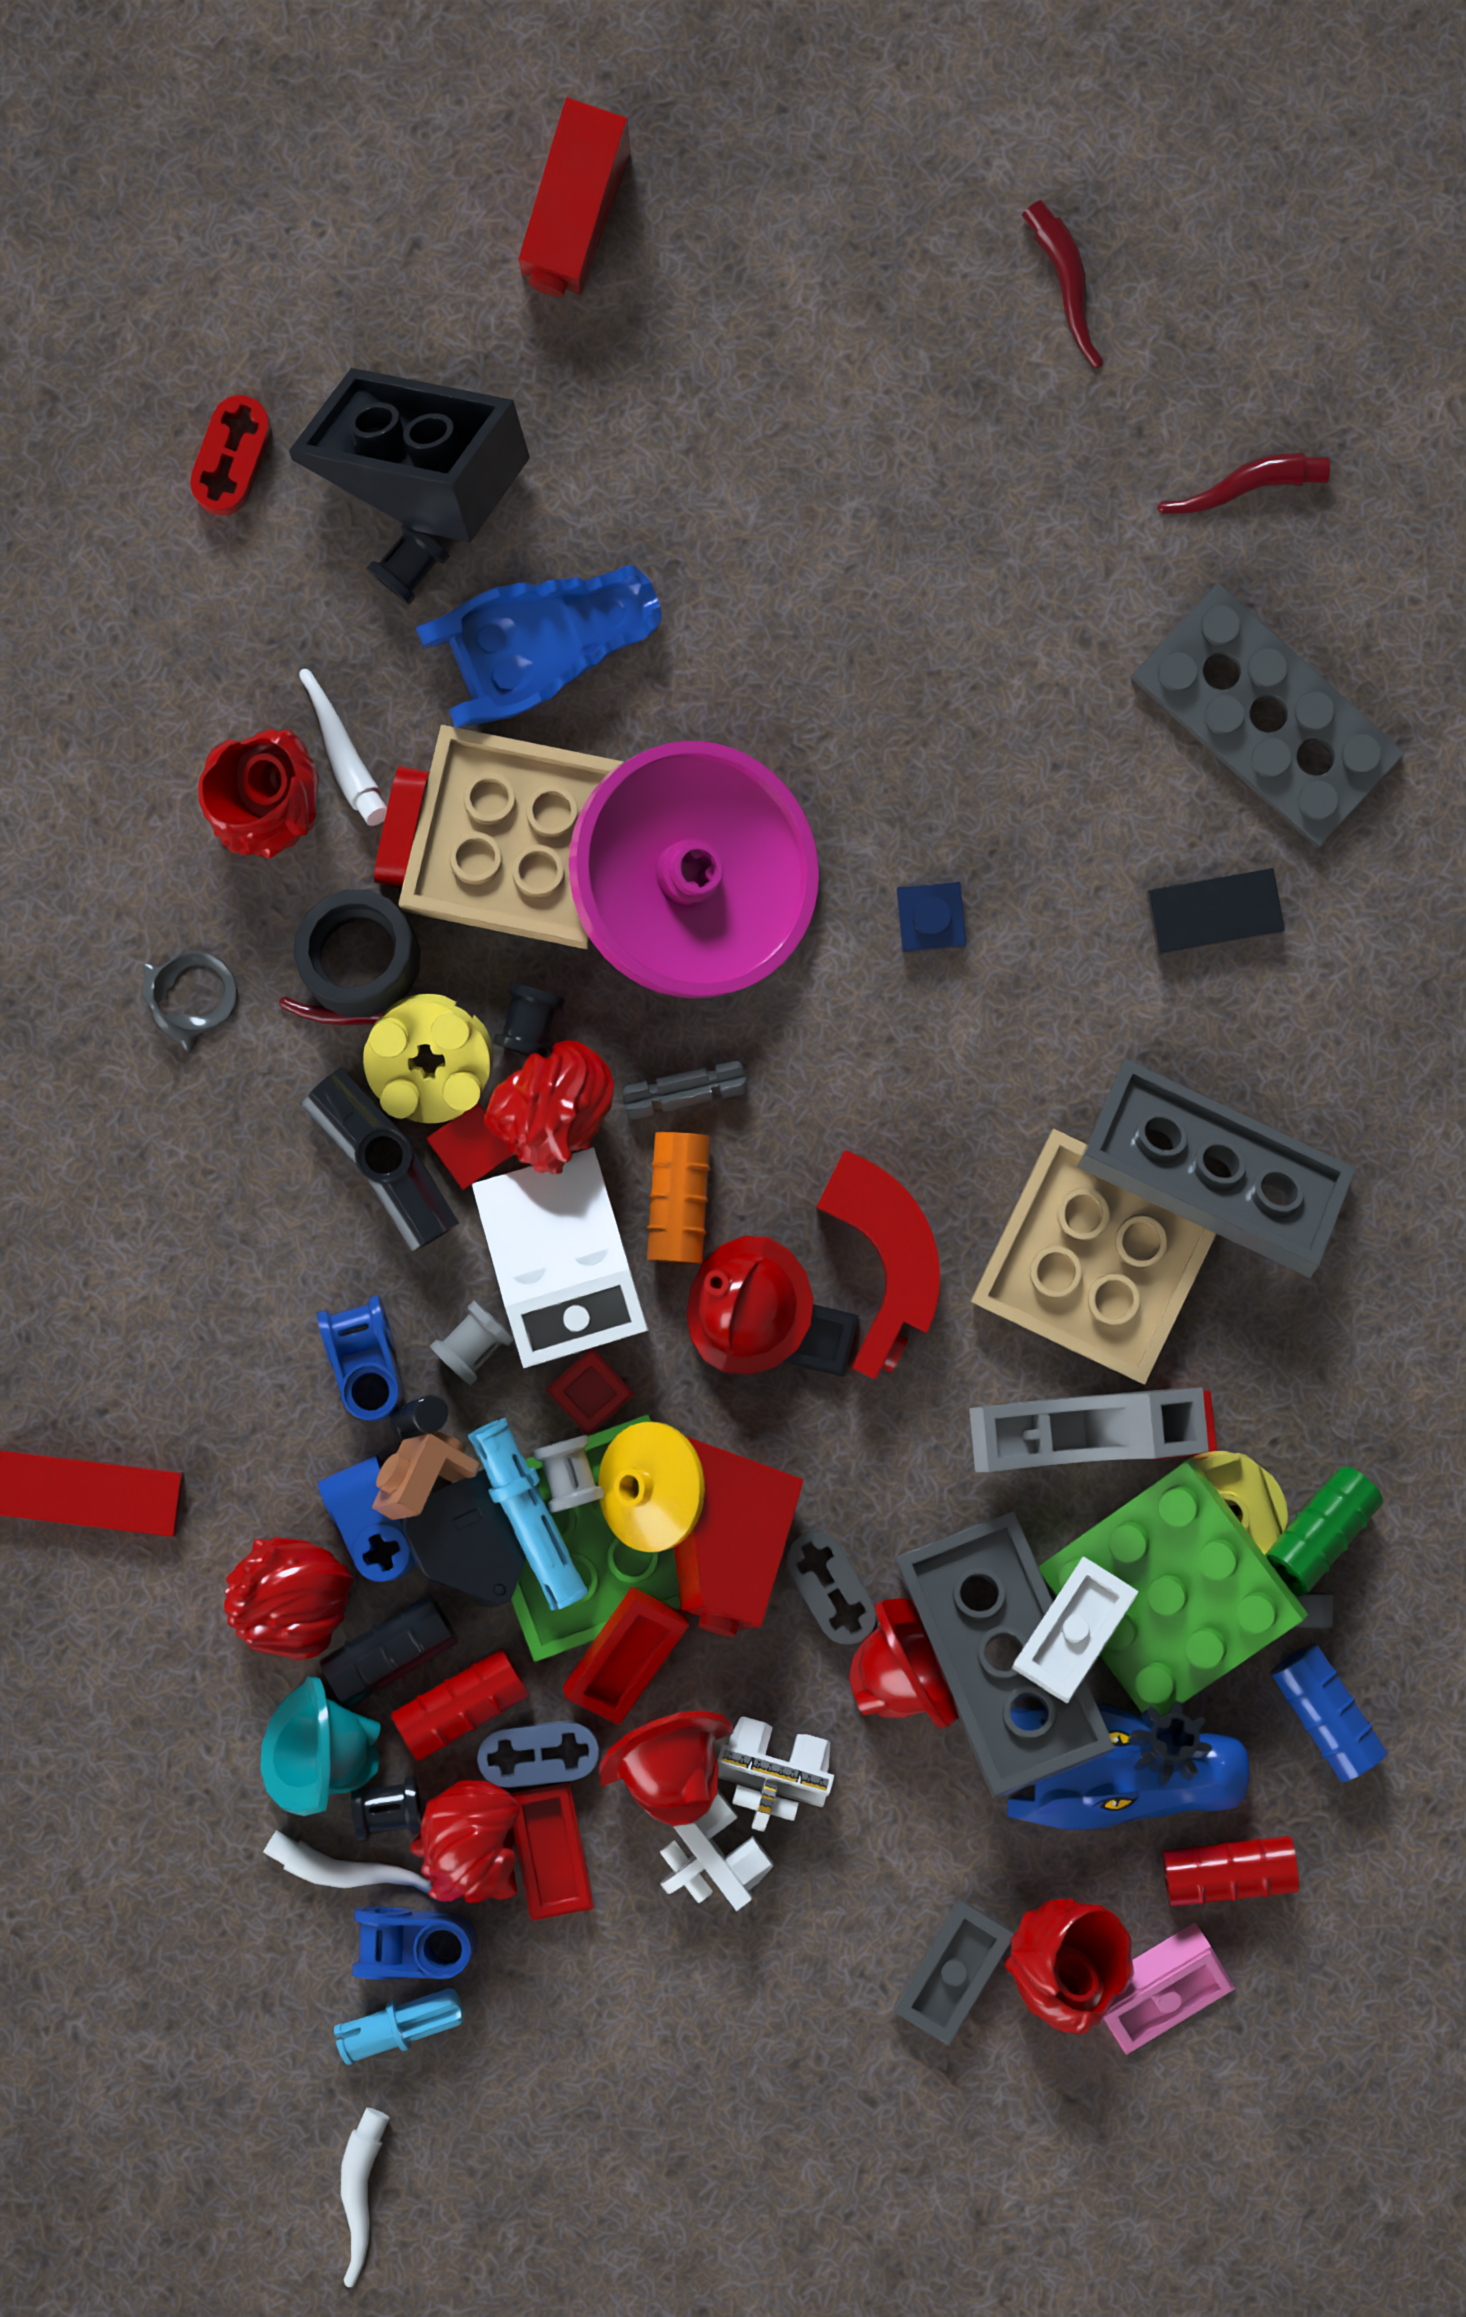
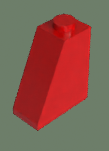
(574, 197)
(737, 1542)

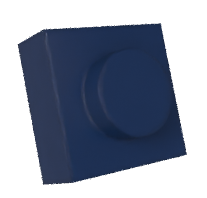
(931, 917)

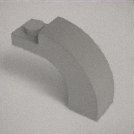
(1089, 1429)

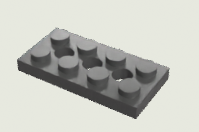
(1310, 705)
(1183, 1185)
(958, 1642)

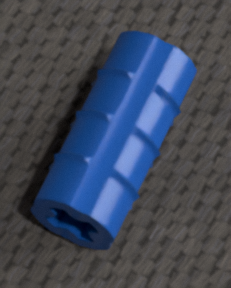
(1328, 1712)

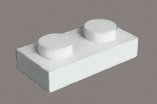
(1075, 1630)

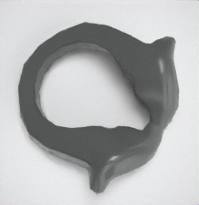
(187, 1027)

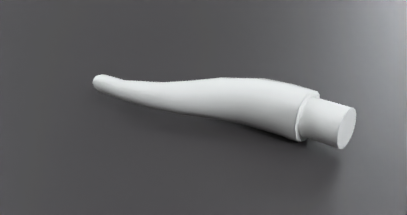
(346, 764)
(323, 1870)
(355, 2171)

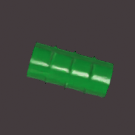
(1324, 1529)

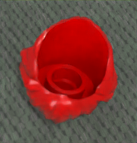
(260, 792)
(552, 1106)
(287, 1597)
(469, 1843)
(1071, 1963)

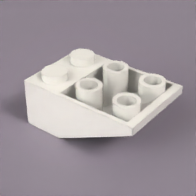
(559, 1259)

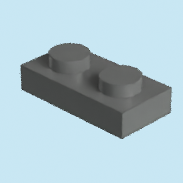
(953, 1971)

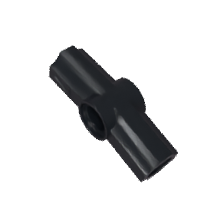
(355, 1127)

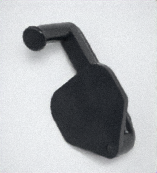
(461, 1532)

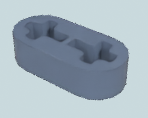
(540, 1769)

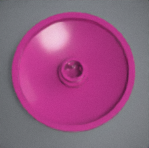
(693, 869)

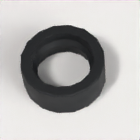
(327, 918)

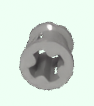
(472, 1342)
(568, 1473)

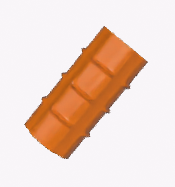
(678, 1198)

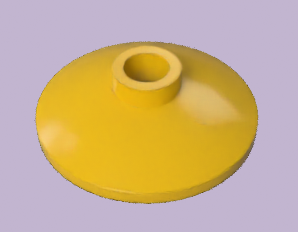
(668, 1482)

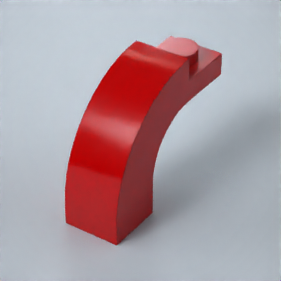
(900, 1233)

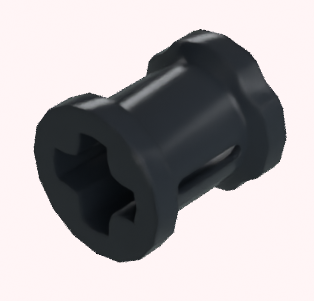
(407, 563)
(528, 1020)
(407, 1817)

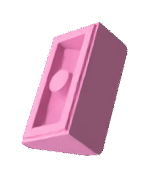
(1167, 1988)

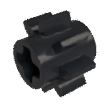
(1154, 1751)

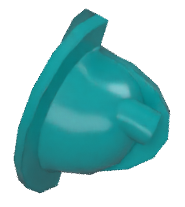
(316, 1750)

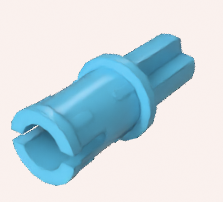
(399, 2025)

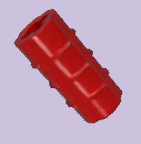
(460, 1704)
(1230, 1871)

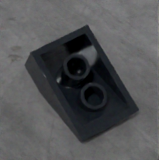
(416, 450)

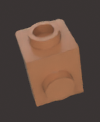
(412, 1471)

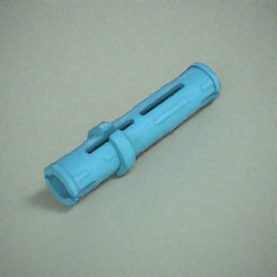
(522, 1502)

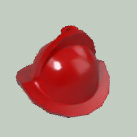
(749, 1305)
(896, 1670)
(670, 1765)

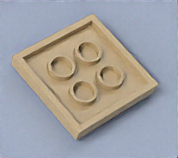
(500, 835)
(1092, 1264)

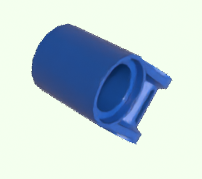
(362, 1355)
(349, 1503)
(407, 1943)

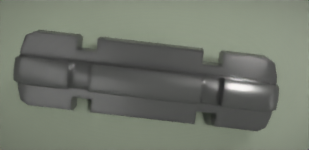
(684, 1090)

